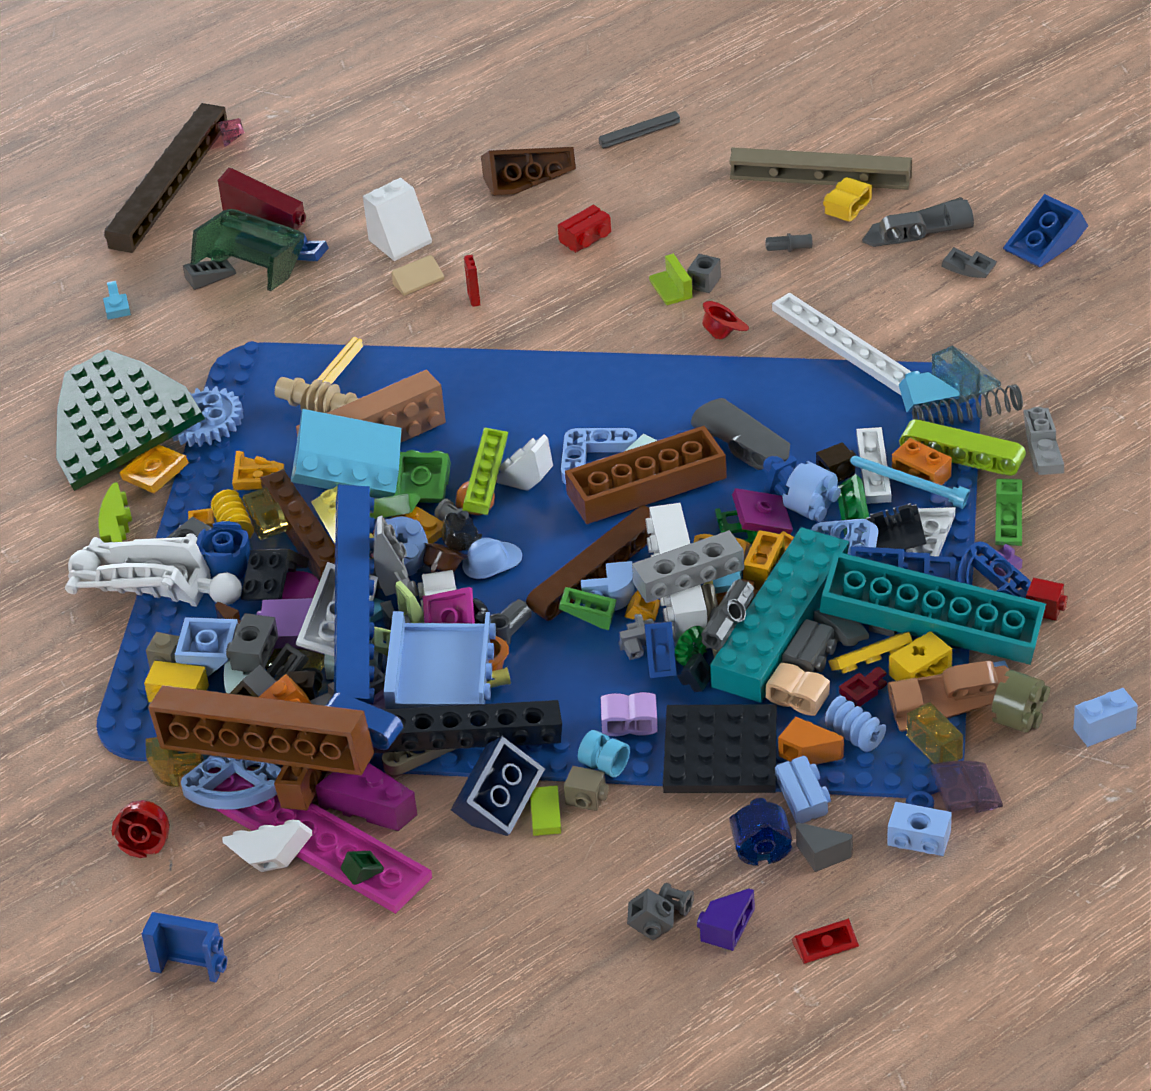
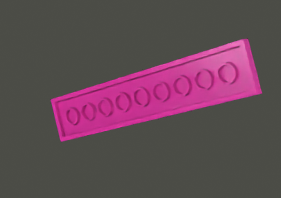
(330, 844)

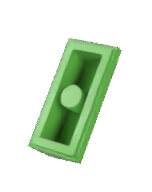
(395, 505)

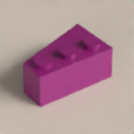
(369, 796)

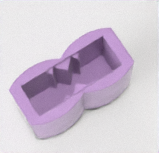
(629, 714)

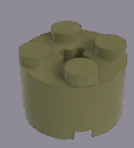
(1020, 701)

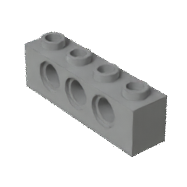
(688, 566)

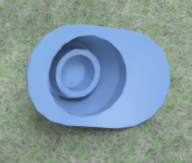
(490, 557)

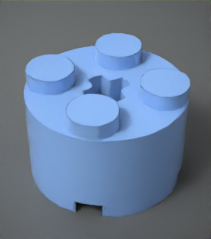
(811, 491)
(413, 537)

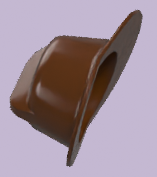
(442, 558)

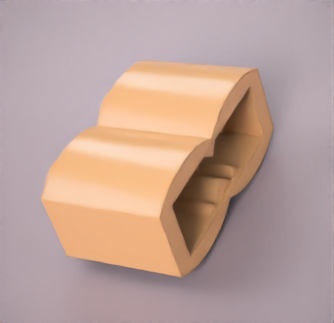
(797, 689)

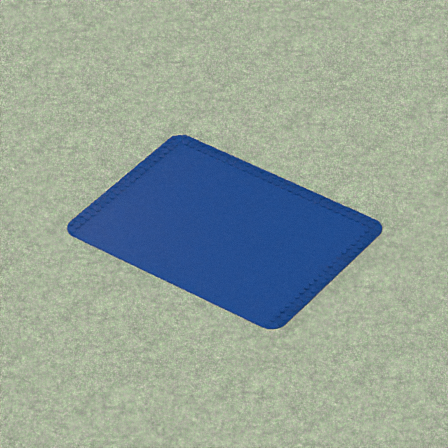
(549, 393)

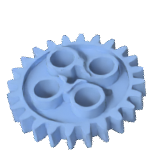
(221, 415)

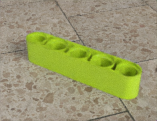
(968, 447)

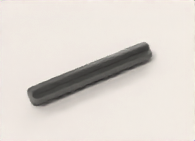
(639, 129)

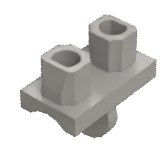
(634, 637)

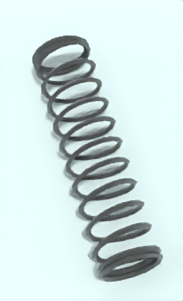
(1014, 391)

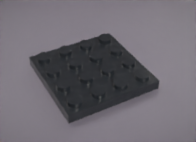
(720, 748)

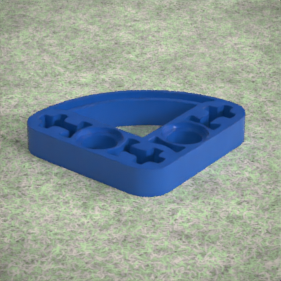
(980, 563)

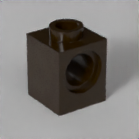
(837, 460)

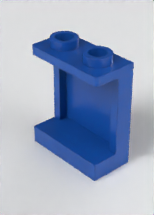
(185, 942)

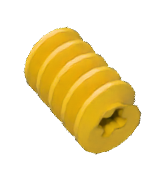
(230, 507)

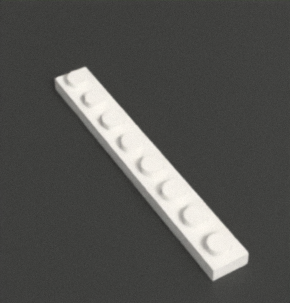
(841, 341)

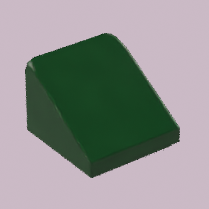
(360, 866)

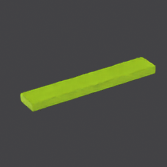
(485, 471)

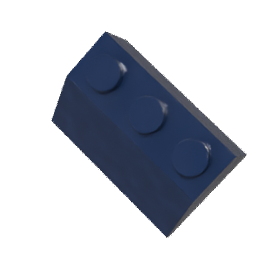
(498, 787)

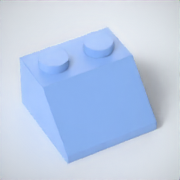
(205, 642)

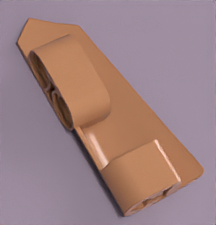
(952, 693)

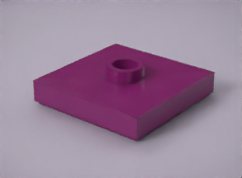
(761, 511)

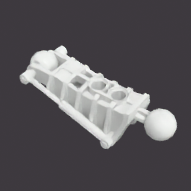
(153, 567)

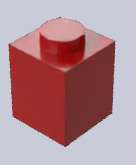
(1049, 593)

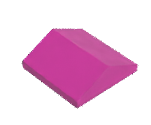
(449, 607)

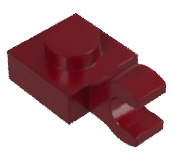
(861, 688)

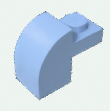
(616, 586)

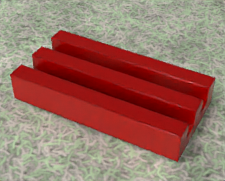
(472, 280)

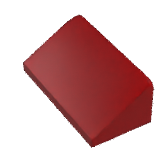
(825, 941)

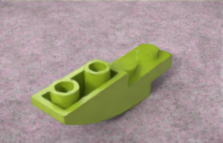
(113, 516)

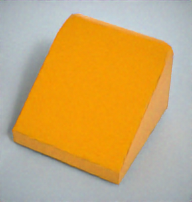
(638, 606)

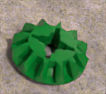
(684, 646)

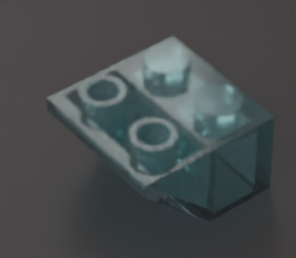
(962, 372)

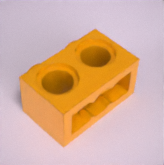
(763, 557)

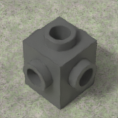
(650, 914)

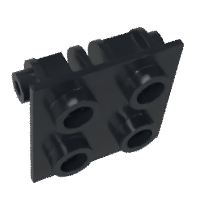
(899, 530)

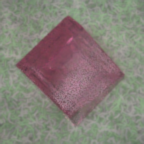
(230, 130)

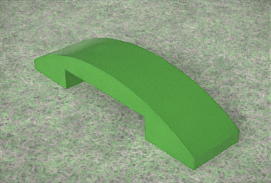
(1008, 512)

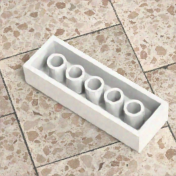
(668, 533)

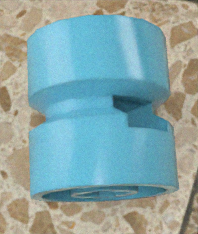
(605, 753)

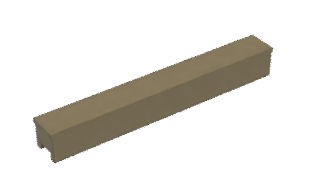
(819, 167)

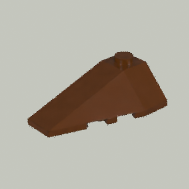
(520, 169)

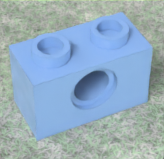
(919, 828)

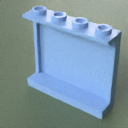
(438, 663)

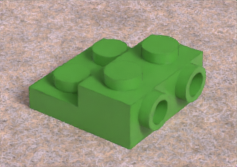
(423, 475)

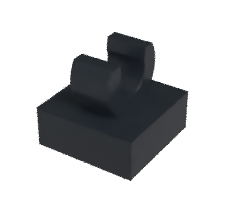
(695, 673)

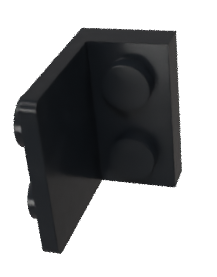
(268, 573)

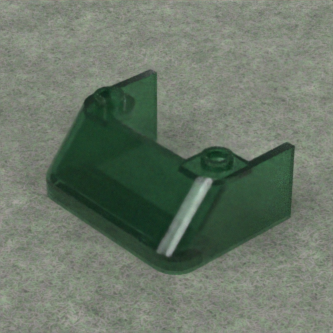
(250, 240)

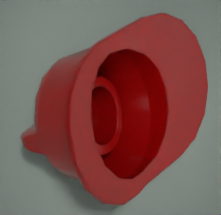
(721, 320)

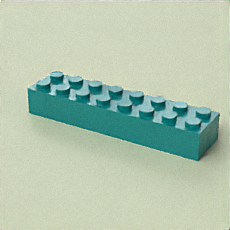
(925, 603)
(776, 615)

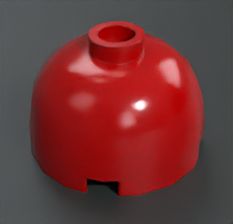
(141, 828)

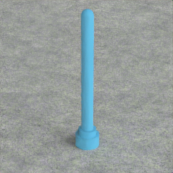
(957, 496)

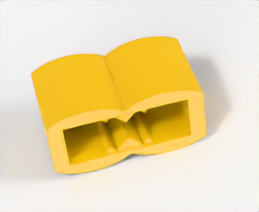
(847, 199)

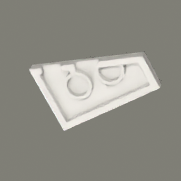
(936, 525)

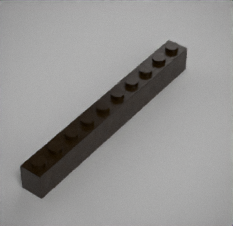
(165, 178)

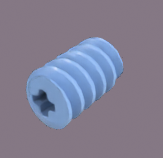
(854, 724)

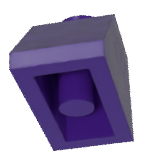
(726, 919)

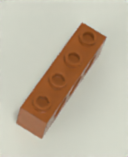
(297, 786)

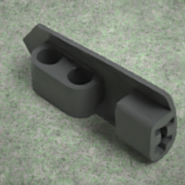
(915, 225)
(745, 435)

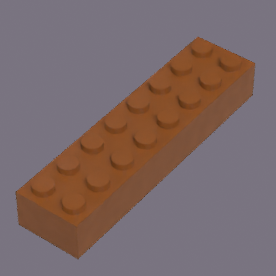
(262, 730)

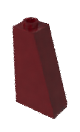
(259, 199)

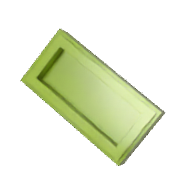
(545, 811)

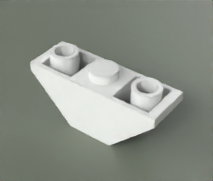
(527, 466)
(269, 845)

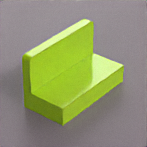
(674, 283)

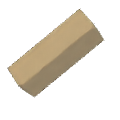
(417, 275)

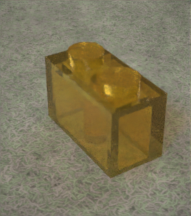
(934, 734)

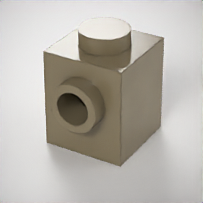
(162, 648)
(585, 788)

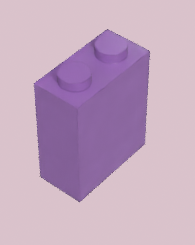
(289, 619)

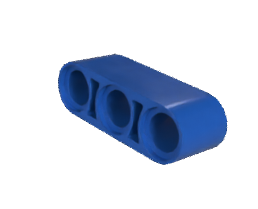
(382, 725)

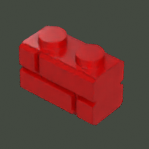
(584, 228)

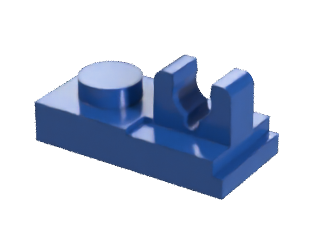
(660, 649)

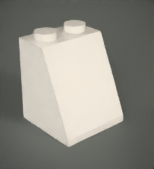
(395, 219)

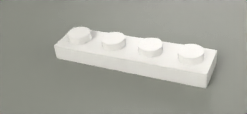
(872, 448)

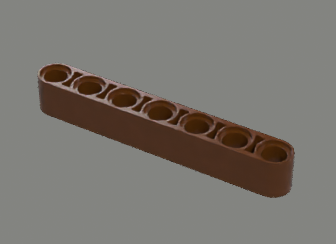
(614, 546)

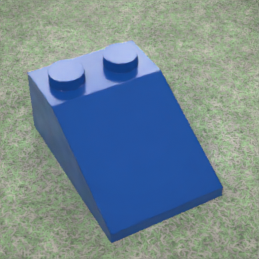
(1046, 231)

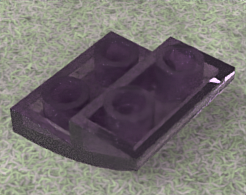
(966, 785)

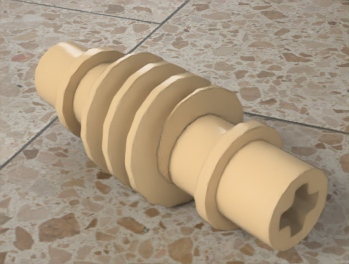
(315, 397)

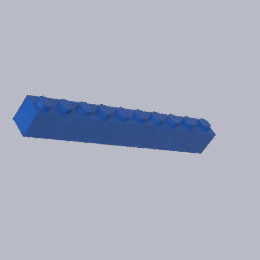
(353, 592)

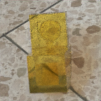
(265, 515)
(168, 764)

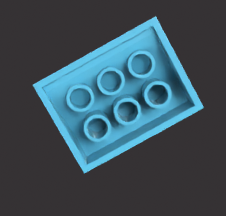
(346, 453)

